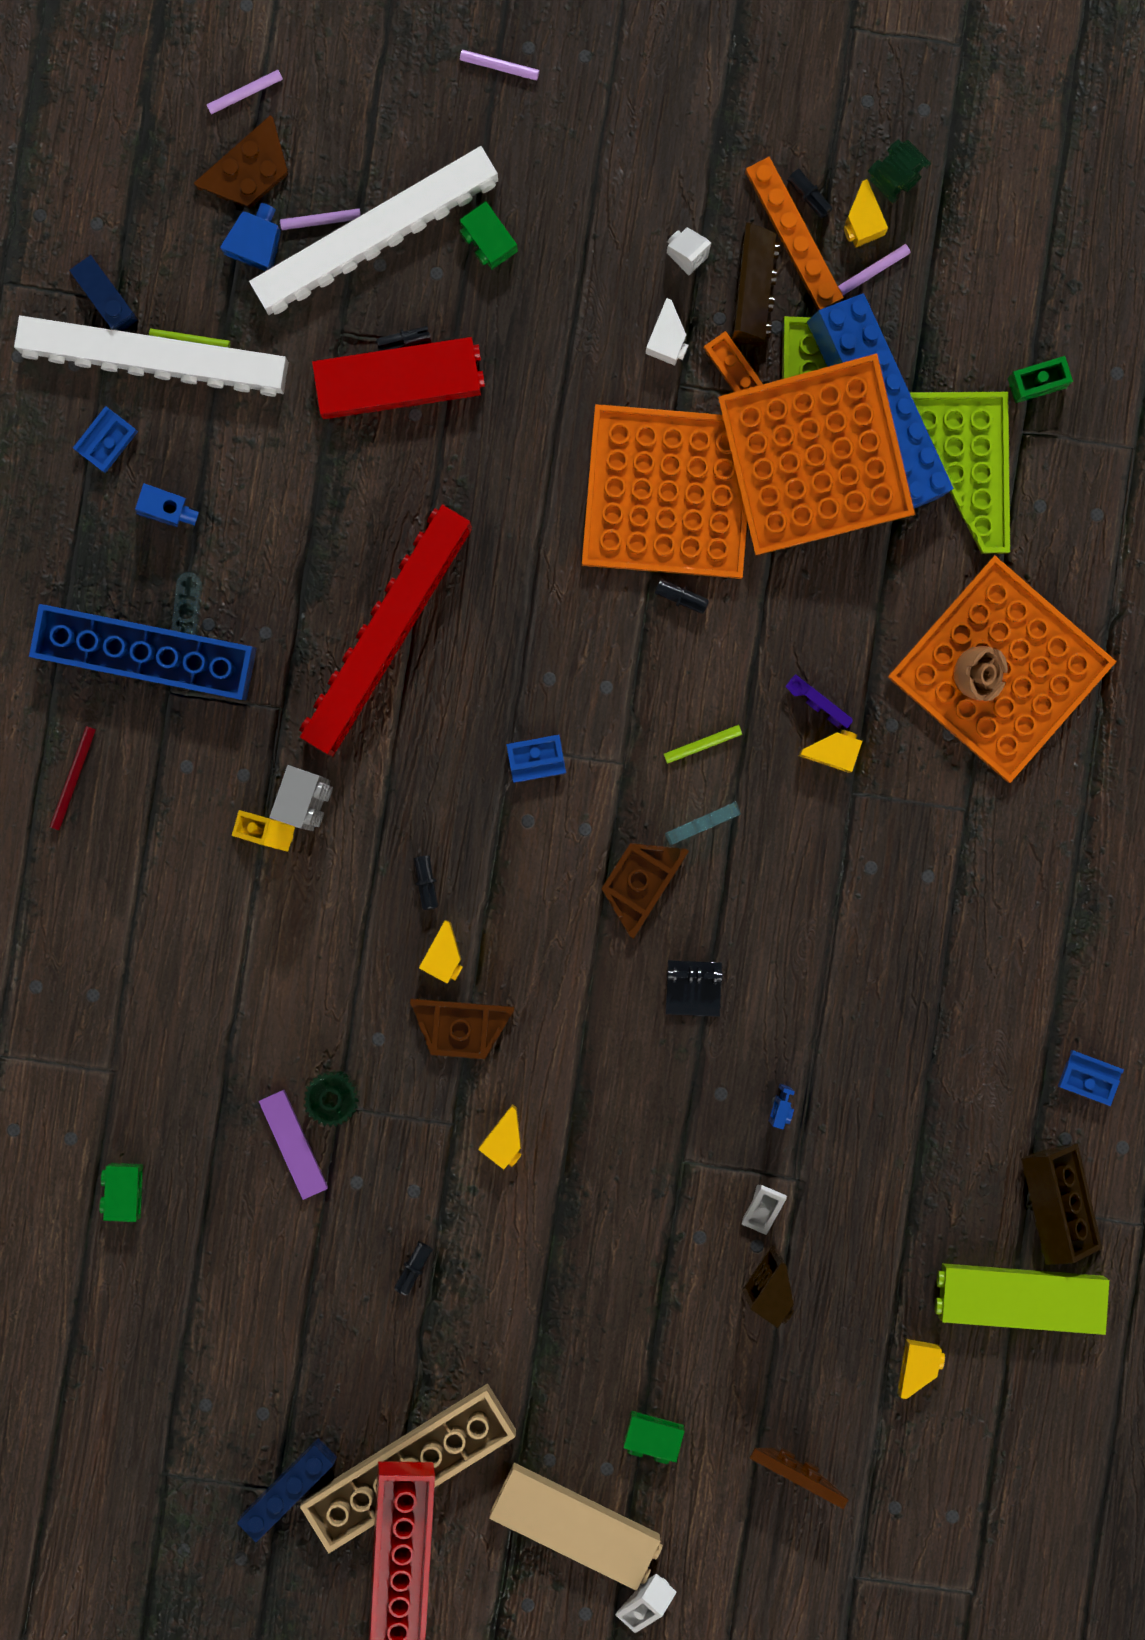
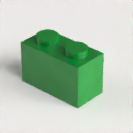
(488, 236)
(1040, 379)
(122, 1192)
(653, 1437)

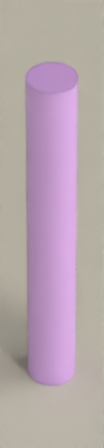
(499, 65)
(244, 91)
(320, 219)
(874, 269)

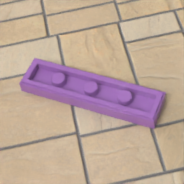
(293, 1144)

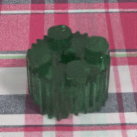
(898, 170)
(326, 1112)

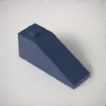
(103, 294)

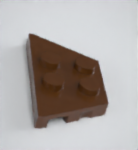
(248, 168)
(640, 881)
(460, 1027)
(804, 1475)

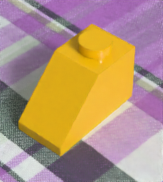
(865, 218)
(835, 751)
(263, 830)
(443, 955)
(504, 1140)
(919, 1366)

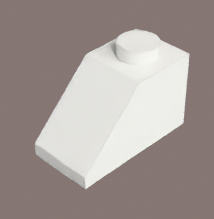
(688, 249)
(668, 336)
(646, 1603)

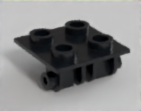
(693, 988)

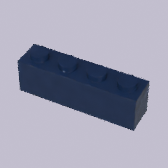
(287, 1489)

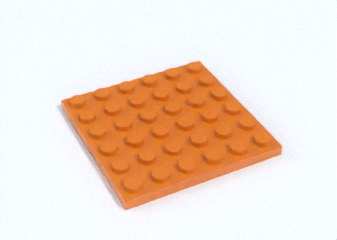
(816, 455)
(663, 494)
(1047, 662)

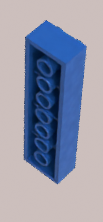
(851, 332)
(142, 652)

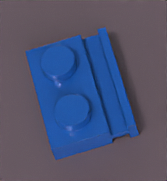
(105, 439)
(536, 758)
(1090, 1078)
(781, 1110)

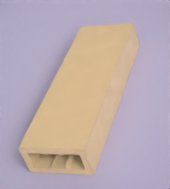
(576, 1527)

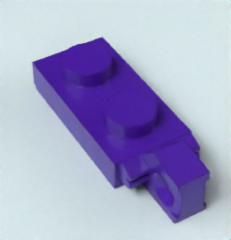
(818, 701)

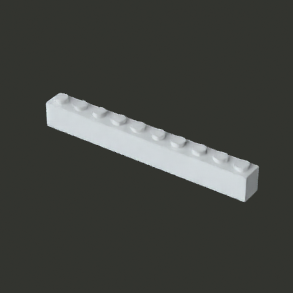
(374, 231)
(151, 355)

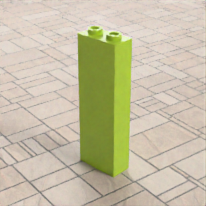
(1022, 1299)

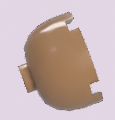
(980, 672)

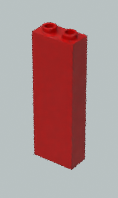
(398, 378)

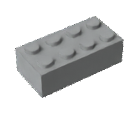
(301, 799)

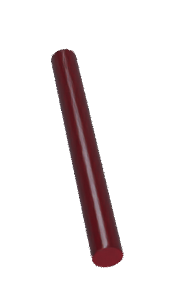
(72, 778)

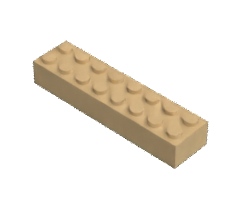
(448, 1440)

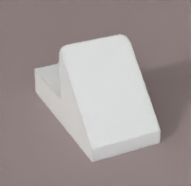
(763, 1209)

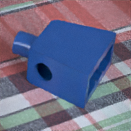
(254, 239)
(152, 505)

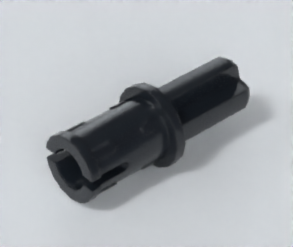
(809, 193)
(404, 339)
(682, 596)
(426, 882)
(413, 1268)

